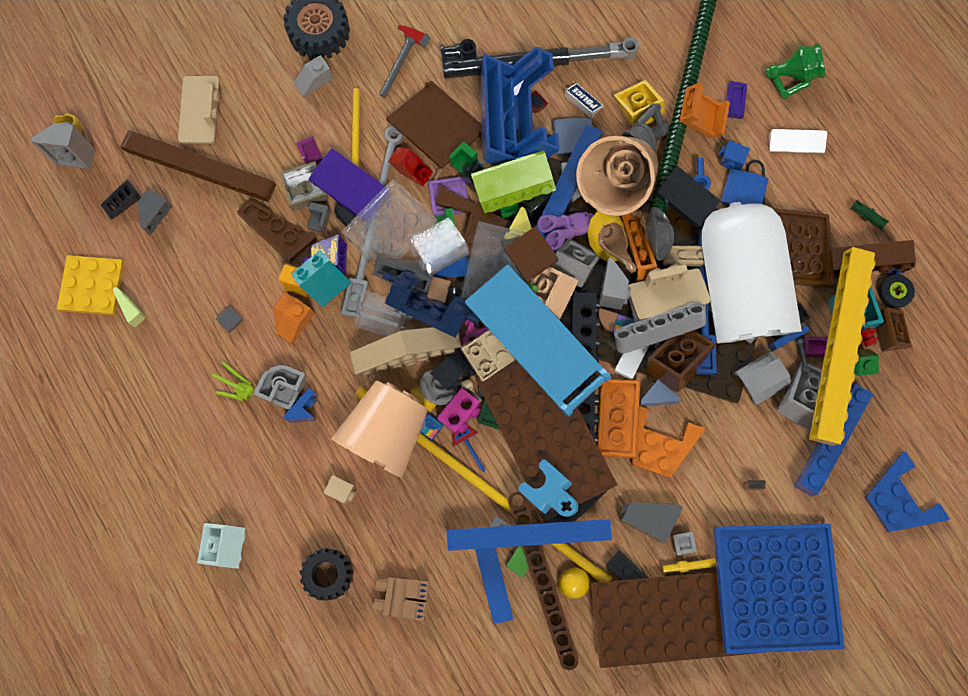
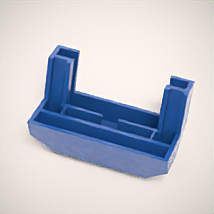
(508, 107)

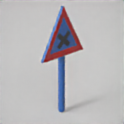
(469, 432)

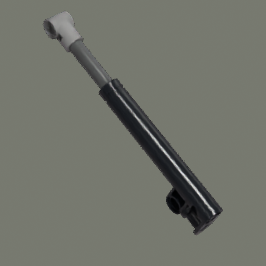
(463, 64)

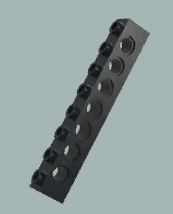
(580, 302)

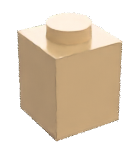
(340, 490)

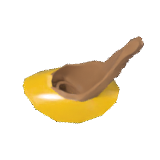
(609, 239)

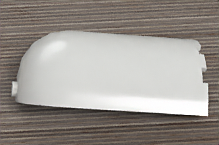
(749, 273)

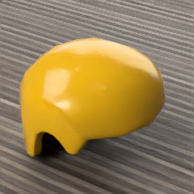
(573, 583)

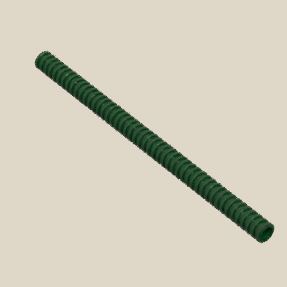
(689, 78)

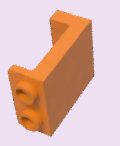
(703, 112)

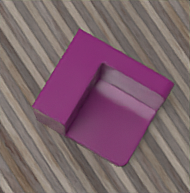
(309, 150)

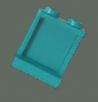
(320, 278)

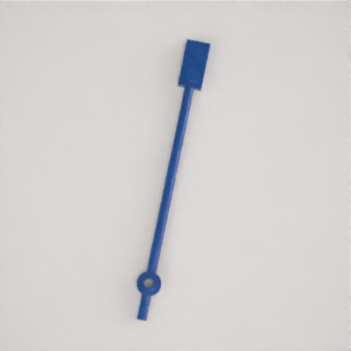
(709, 365)

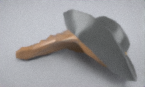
(657, 231)

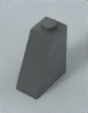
(651, 518)

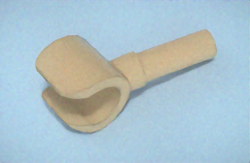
(467, 385)

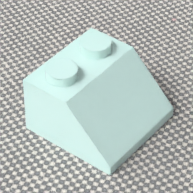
(221, 545)

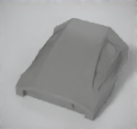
(764, 377)

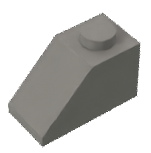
(313, 76)

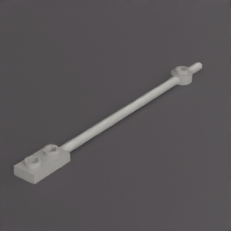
(357, 288)

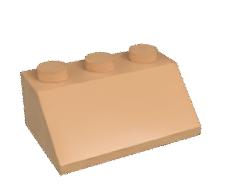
(554, 289)

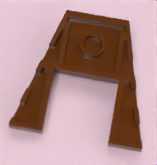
(449, 199)

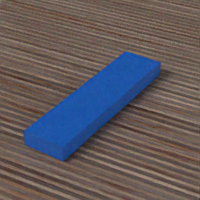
(494, 585)

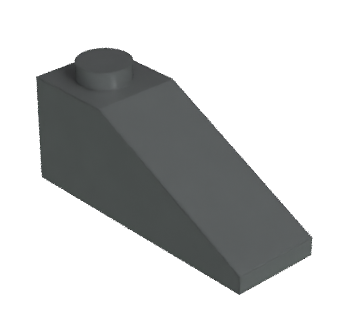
(396, 267)

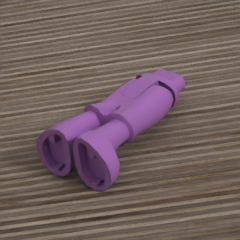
(569, 226)

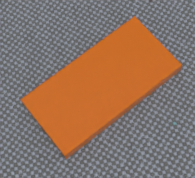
(619, 418)

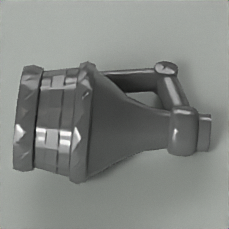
(646, 133)

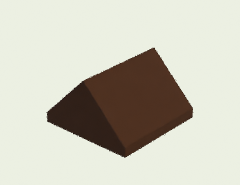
(893, 331)

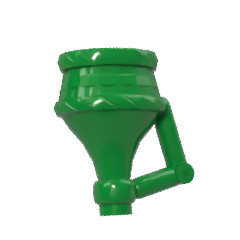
(803, 65)

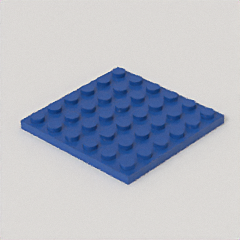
(777, 588)

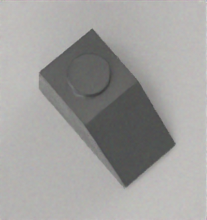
(152, 210)

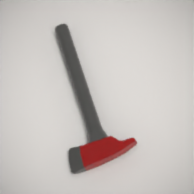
(412, 36)

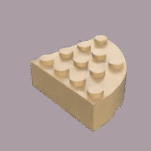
(403, 348)

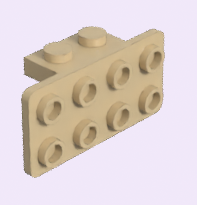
(199, 110)
(668, 290)

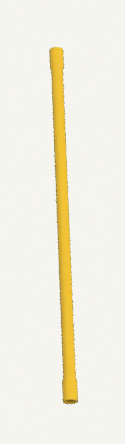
(594, 571)

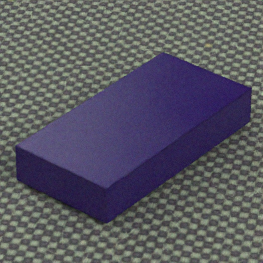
(736, 96)

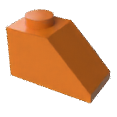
(291, 317)

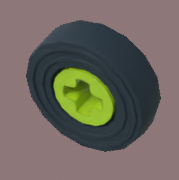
(888, 295)

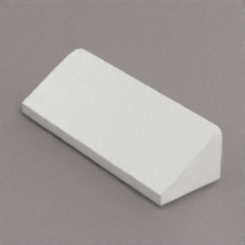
(797, 141)

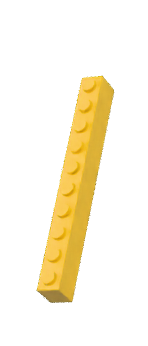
(842, 347)

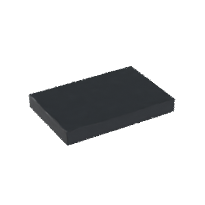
(687, 197)

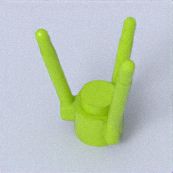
(243, 390)

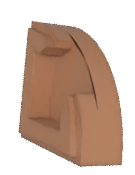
(607, 319)

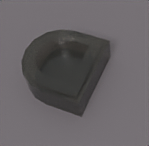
(754, 484)

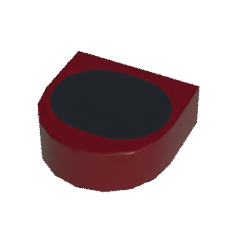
(538, 102)

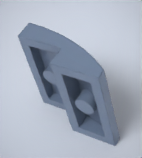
(569, 133)

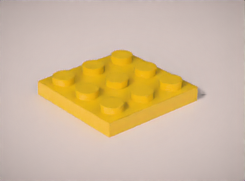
(89, 285)

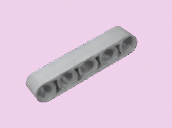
(660, 327)

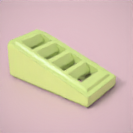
(129, 309)

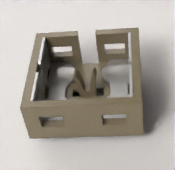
(297, 182)

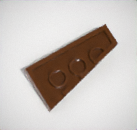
(280, 234)

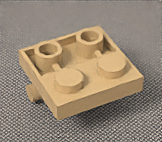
(486, 355)

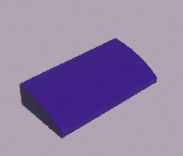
(345, 182)

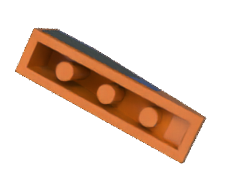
(638, 247)

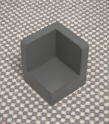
(319, 217)

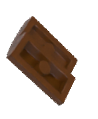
(531, 254)

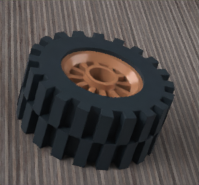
(320, 37)

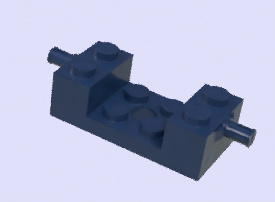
(417, 305)

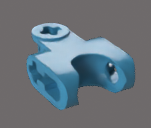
(552, 493)

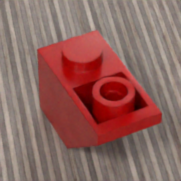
(410, 165)

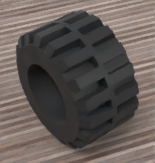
(310, 580)

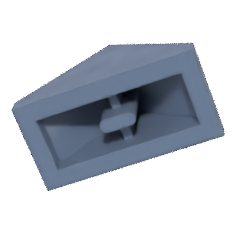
(659, 395)

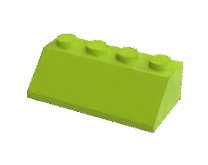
(513, 181)

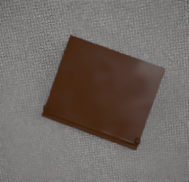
(435, 123)

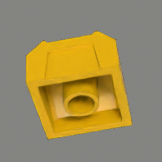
(637, 100)

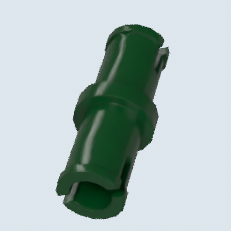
(869, 214)

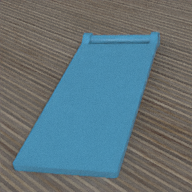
(536, 338)

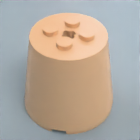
(607, 182)
(383, 427)

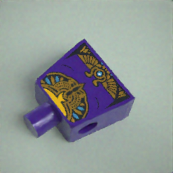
(335, 250)

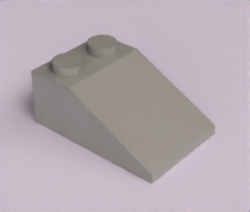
(801, 396)

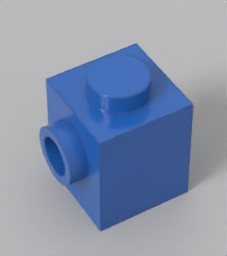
(733, 155)

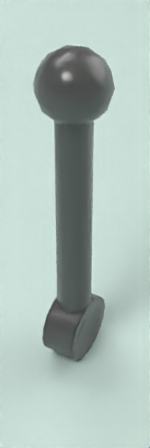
(806, 369)

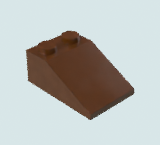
(679, 359)

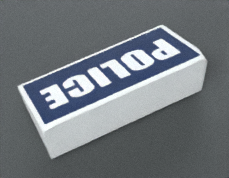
(583, 100)

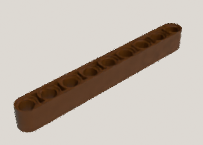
(198, 166)
(543, 589)

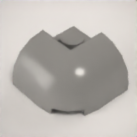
(281, 386)

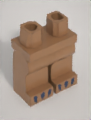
(396, 597)

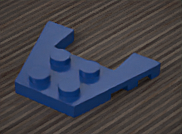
(894, 503)

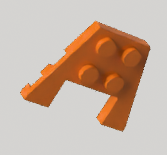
(661, 453)

